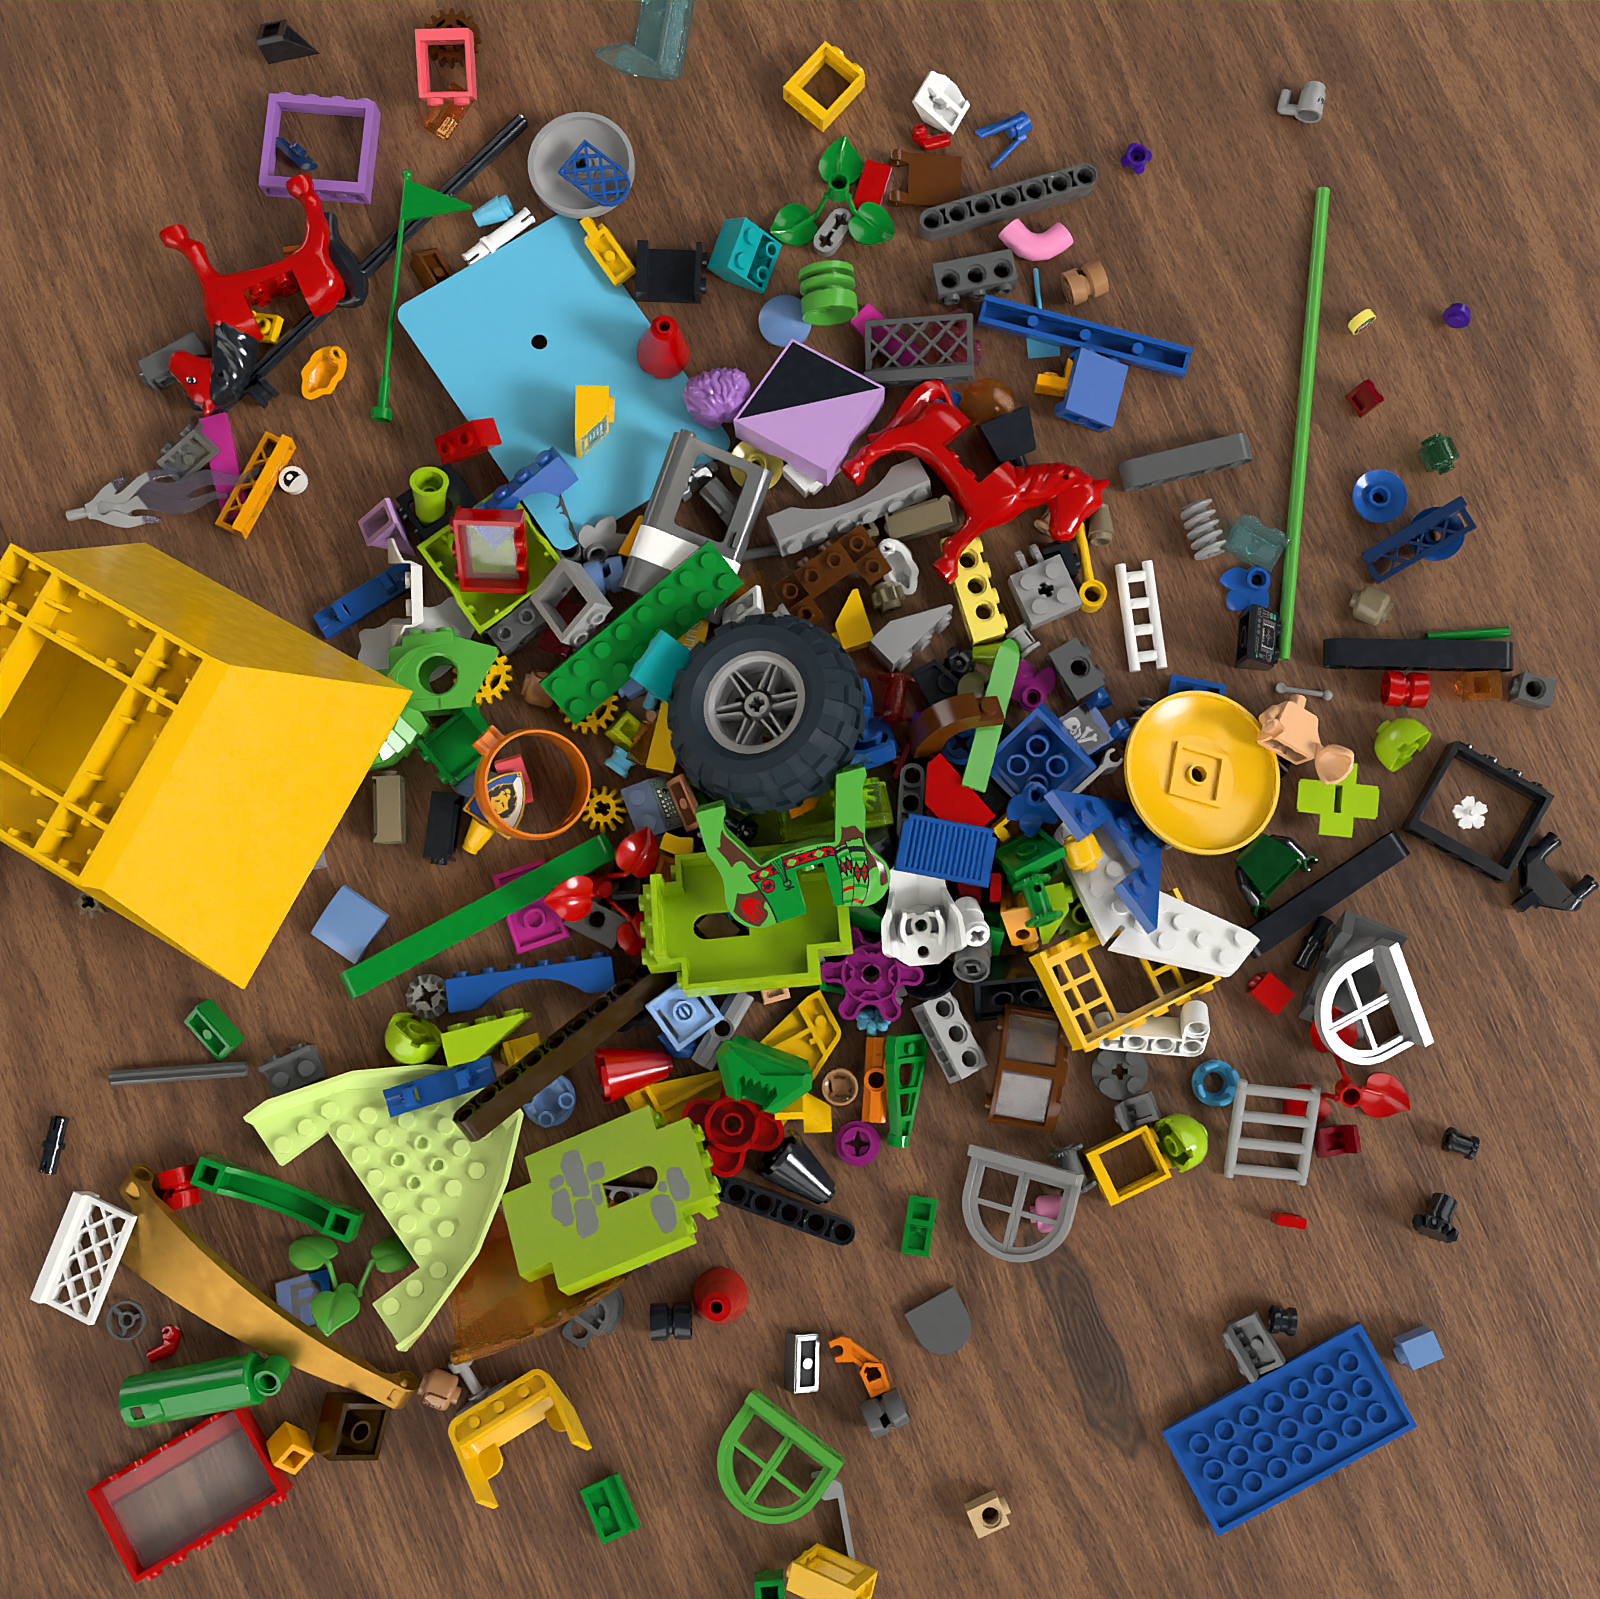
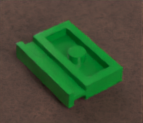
(610, 1507)

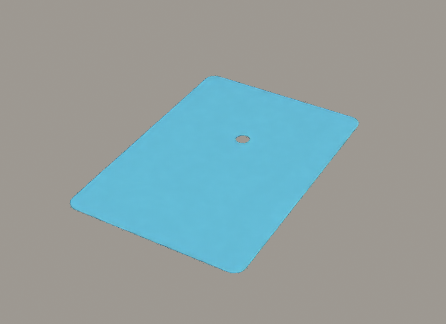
(479, 344)

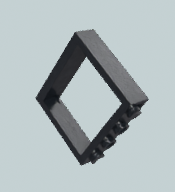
(1508, 777)

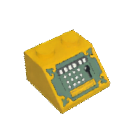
(592, 416)

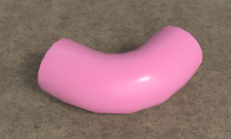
(1035, 246)

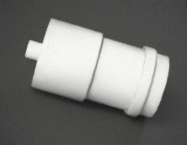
(975, 926)

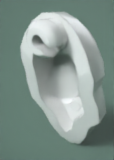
(904, 568)

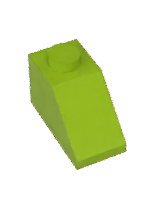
(1059, 899)

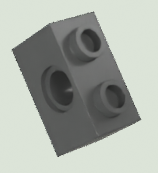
(518, 629)
(1075, 686)
(605, 934)

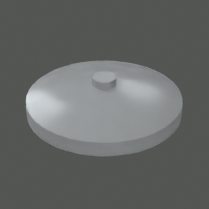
(554, 147)

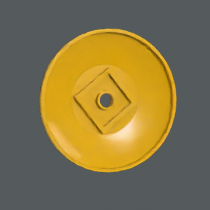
(1237, 773)

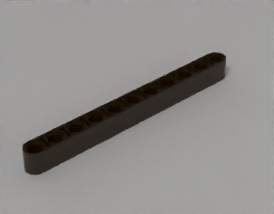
(561, 1050)

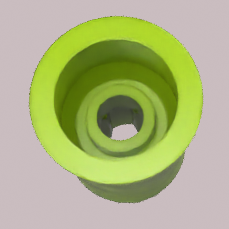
(429, 493)

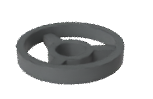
(125, 1327)

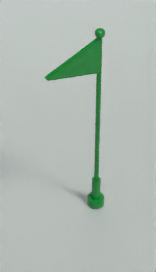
(416, 204)

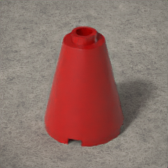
(663, 348)
(629, 1070)
(720, 1286)

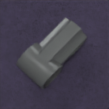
(719, 500)

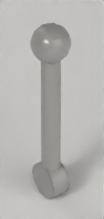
(1280, 688)

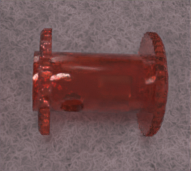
(894, 697)

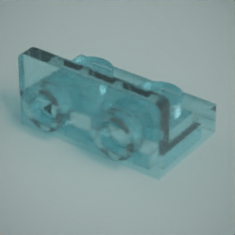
(1255, 542)

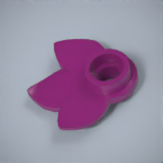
(1032, 682)

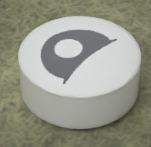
(293, 480)

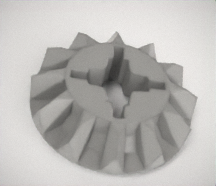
(415, 992)

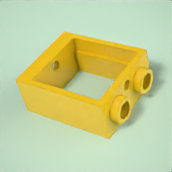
(806, 104)
(1099, 1172)
(829, 1575)

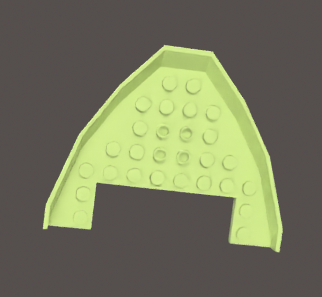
(415, 1166)

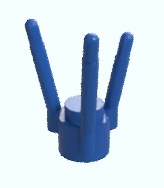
(1014, 126)

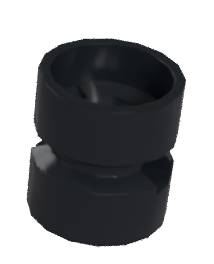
(671, 1321)

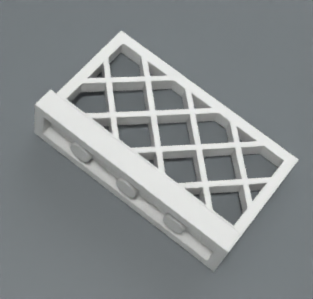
(68, 1247)

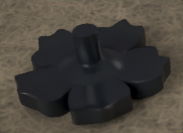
(959, 662)

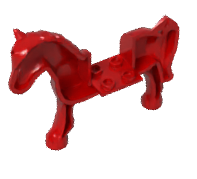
(925, 431)

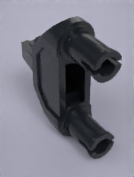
(1540, 884)

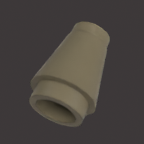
(1101, 527)

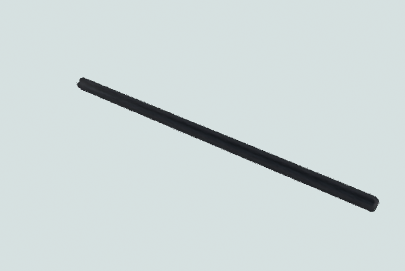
(388, 247)

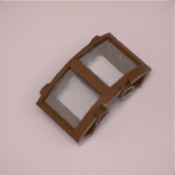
(1028, 1069)

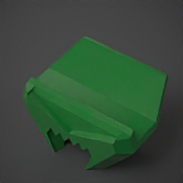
(762, 1073)

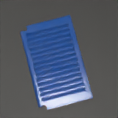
(945, 850)

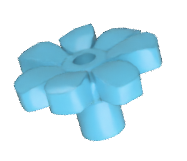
(871, 1021)

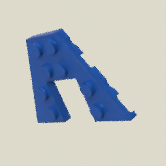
(1132, 838)

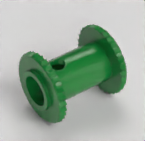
(1037, 900)

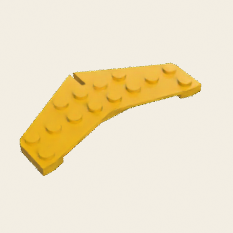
(806, 1033)

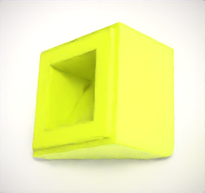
(623, 730)

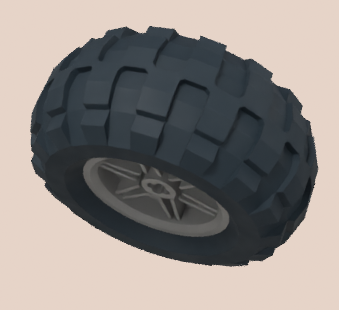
(756, 666)

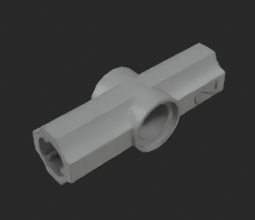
(733, 1012)

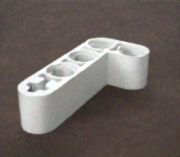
(1161, 1034)

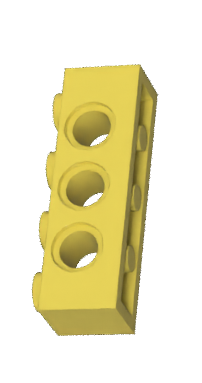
(978, 630)

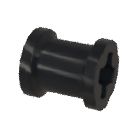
(1460, 1143)

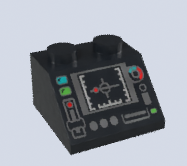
(1257, 638)

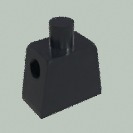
(1009, 436)

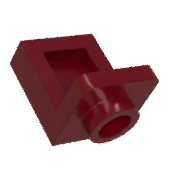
(1337, 1140)

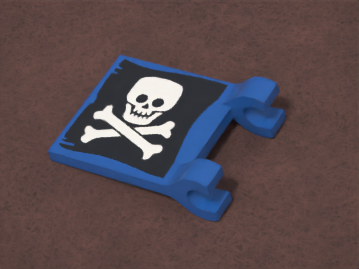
(1090, 727)

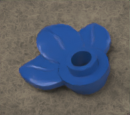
(1242, 590)
(1031, 812)

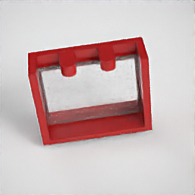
(490, 550)

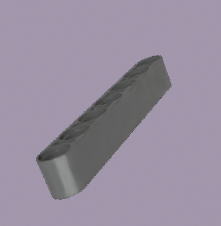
(1016, 194)

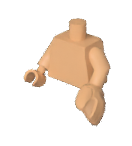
(1295, 736)

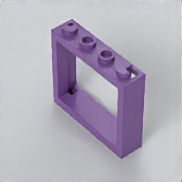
(327, 190)

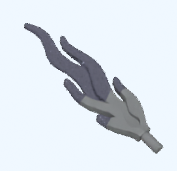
(145, 493)

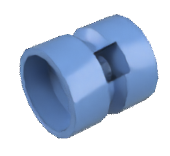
(612, 568)

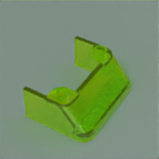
(816, 815)

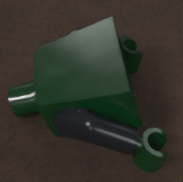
(1266, 866)

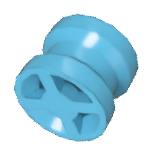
(618, 762)

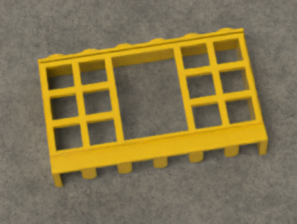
(1081, 943)

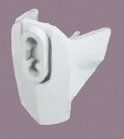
(918, 898)

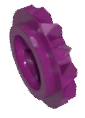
(867, 1134)

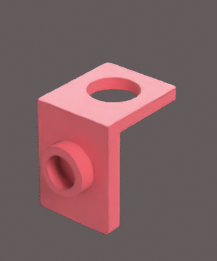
(515, 764)

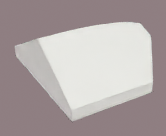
(940, 103)

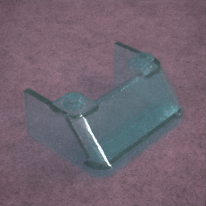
(658, 42)

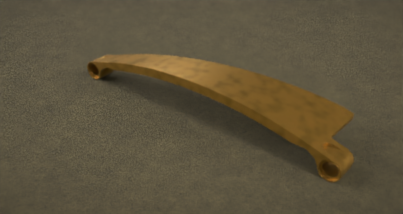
(198, 1279)

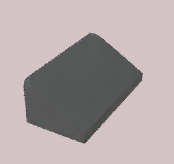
(801, 1362)

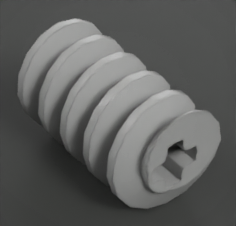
(1202, 529)

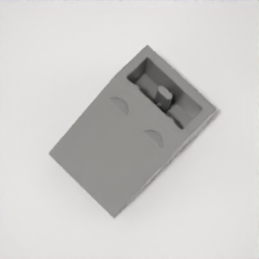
(903, 636)

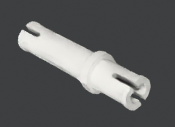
(499, 237)

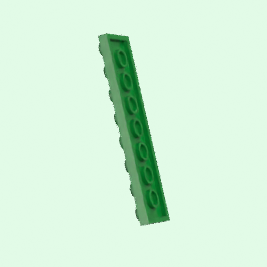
(670, 605)

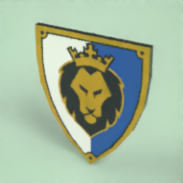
(505, 796)

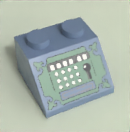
(652, 806)

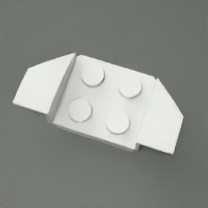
(414, 606)

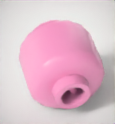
(1048, 1207)

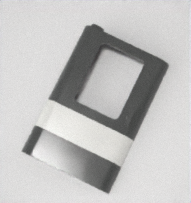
(664, 545)

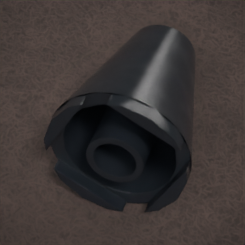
(797, 1170)

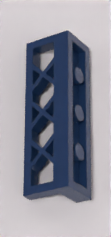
(1411, 532)

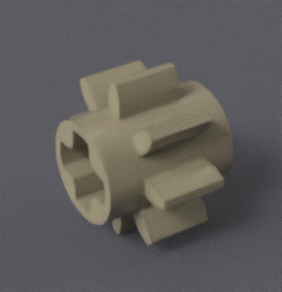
(887, 596)
(85, 903)

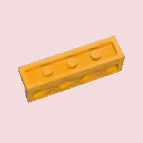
(262, 486)

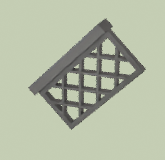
(917, 374)

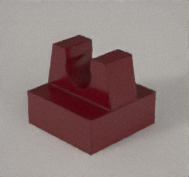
(1364, 398)

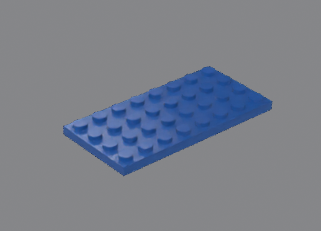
(1288, 1428)

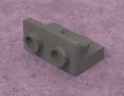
(188, 453)
(294, 1069)

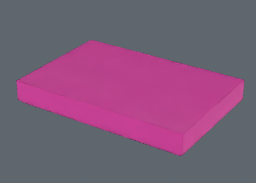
(535, 923)

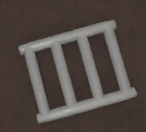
(1304, 1148)

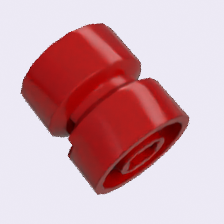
(1400, 689)
(177, 1187)

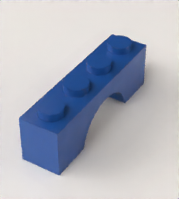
(546, 474)

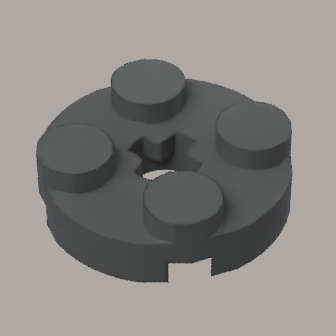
(1107, 1083)

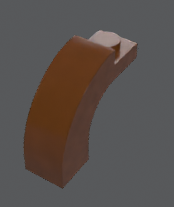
(949, 717)

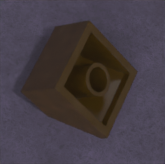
(351, 1427)

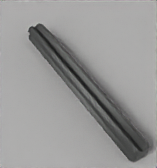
(178, 1073)

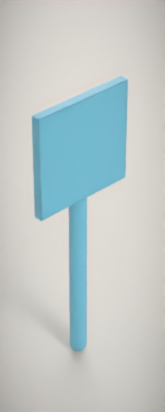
(1034, 348)

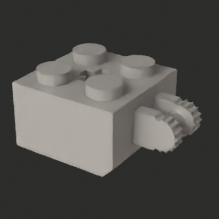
(1046, 574)

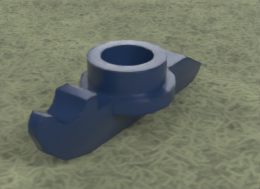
(296, 153)

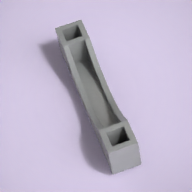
(801, 528)

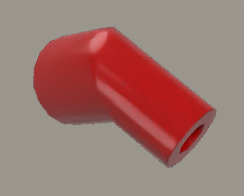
(926, 140)

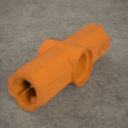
(874, 1098)

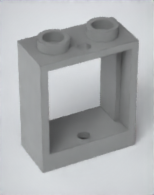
(556, 587)

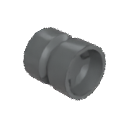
(973, 962)
(893, 1405)

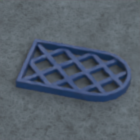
(562, 172)

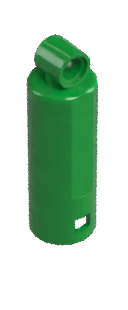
(201, 1388)

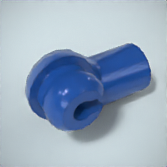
(686, 1052)

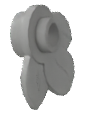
(600, 537)

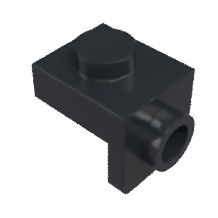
(1070, 560)

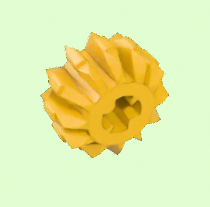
(608, 800)

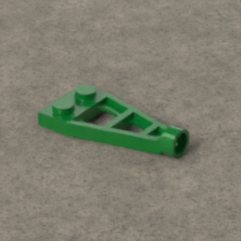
(900, 1050)

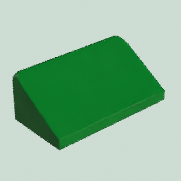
(214, 1029)

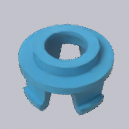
(1229, 1076)

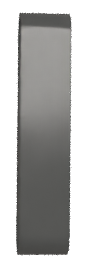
(1185, 462)

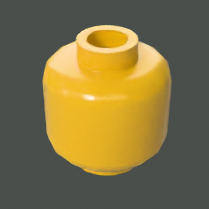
(1083, 853)

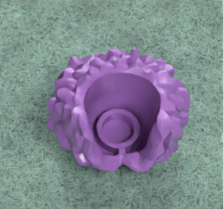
(716, 396)

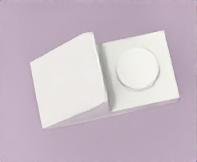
(748, 604)

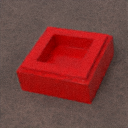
(1289, 1220)

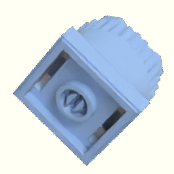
(683, 1017)

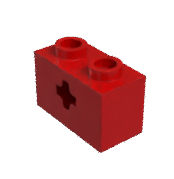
(467, 440)

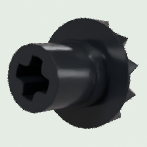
(1438, 1218)

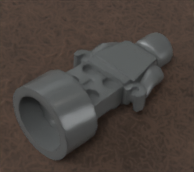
(699, 478)

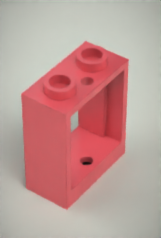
(445, 36)

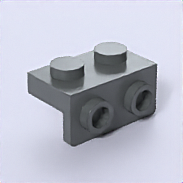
(1252, 1345)

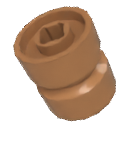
(1085, 282)
(839, 1086)

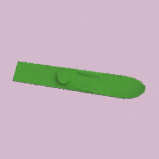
(987, 738)

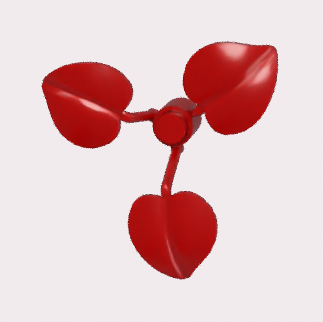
(573, 896)
(1378, 1099)

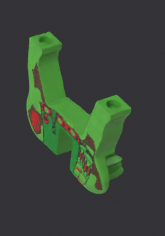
(768, 888)

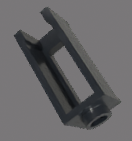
(443, 827)

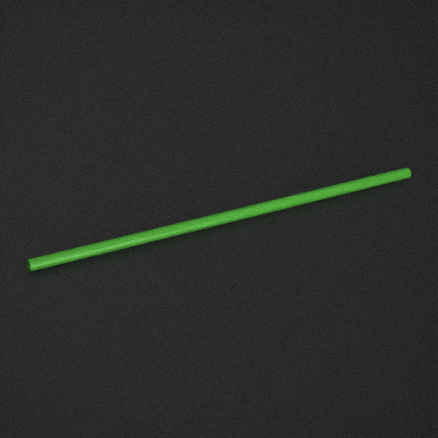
(1303, 421)

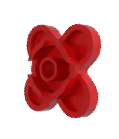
(726, 1147)

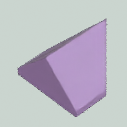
(385, 523)

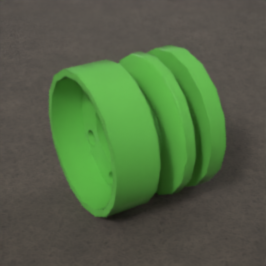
(828, 293)

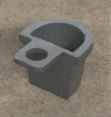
(597, 1319)

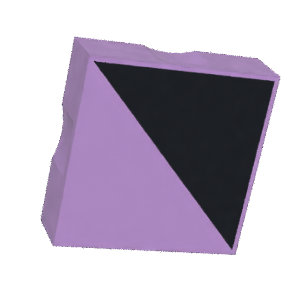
(809, 411)

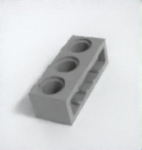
(947, 1051)

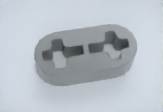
(828, 229)

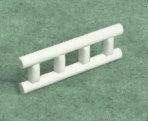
(1132, 630)

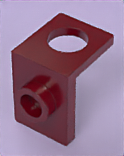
(900, 759)

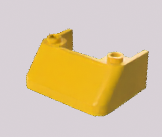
(504, 1416)

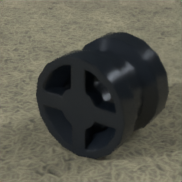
(261, 391)
(1282, 1320)

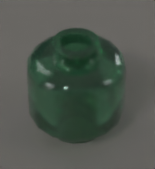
(1438, 454)

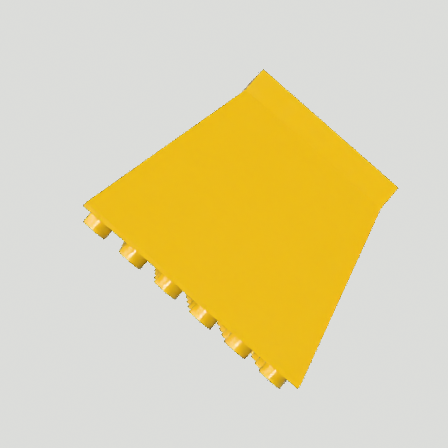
(175, 744)

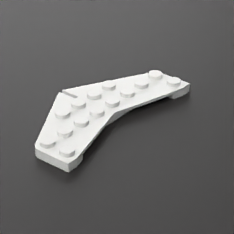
(1183, 934)

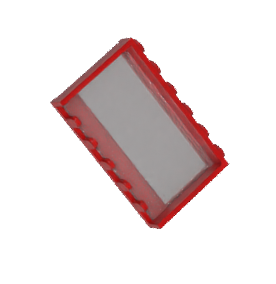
(188, 1492)

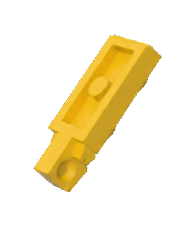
(607, 252)

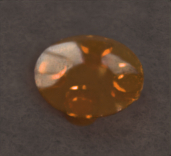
(986, 400)

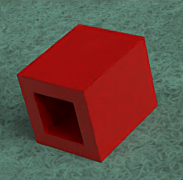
(1269, 992)

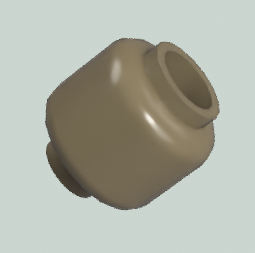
(1371, 606)

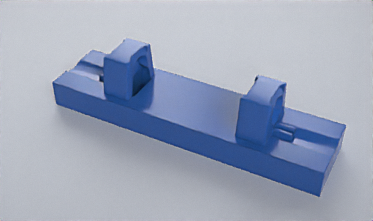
(363, 601)
(440, 1086)

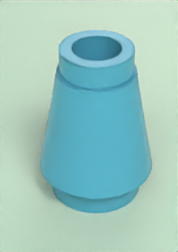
(494, 211)

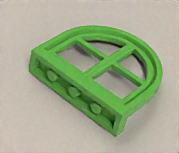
(795, 1434)

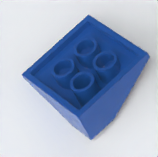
(1042, 753)

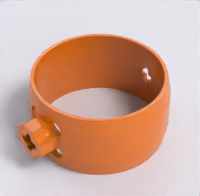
(491, 742)

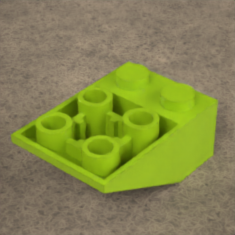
(471, 1043)

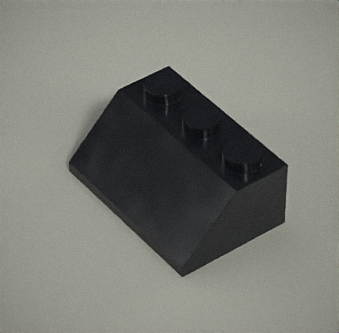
(1010, 982)

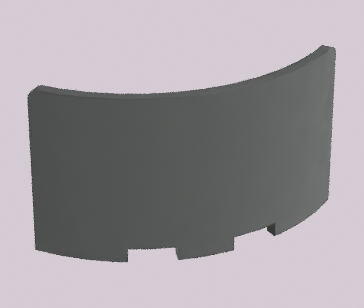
(1348, 936)

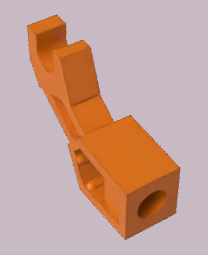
(855, 1353)

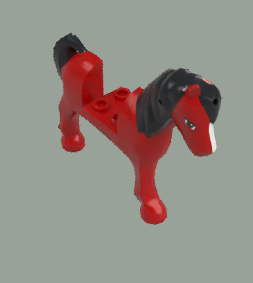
(319, 266)

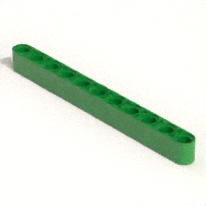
(476, 916)

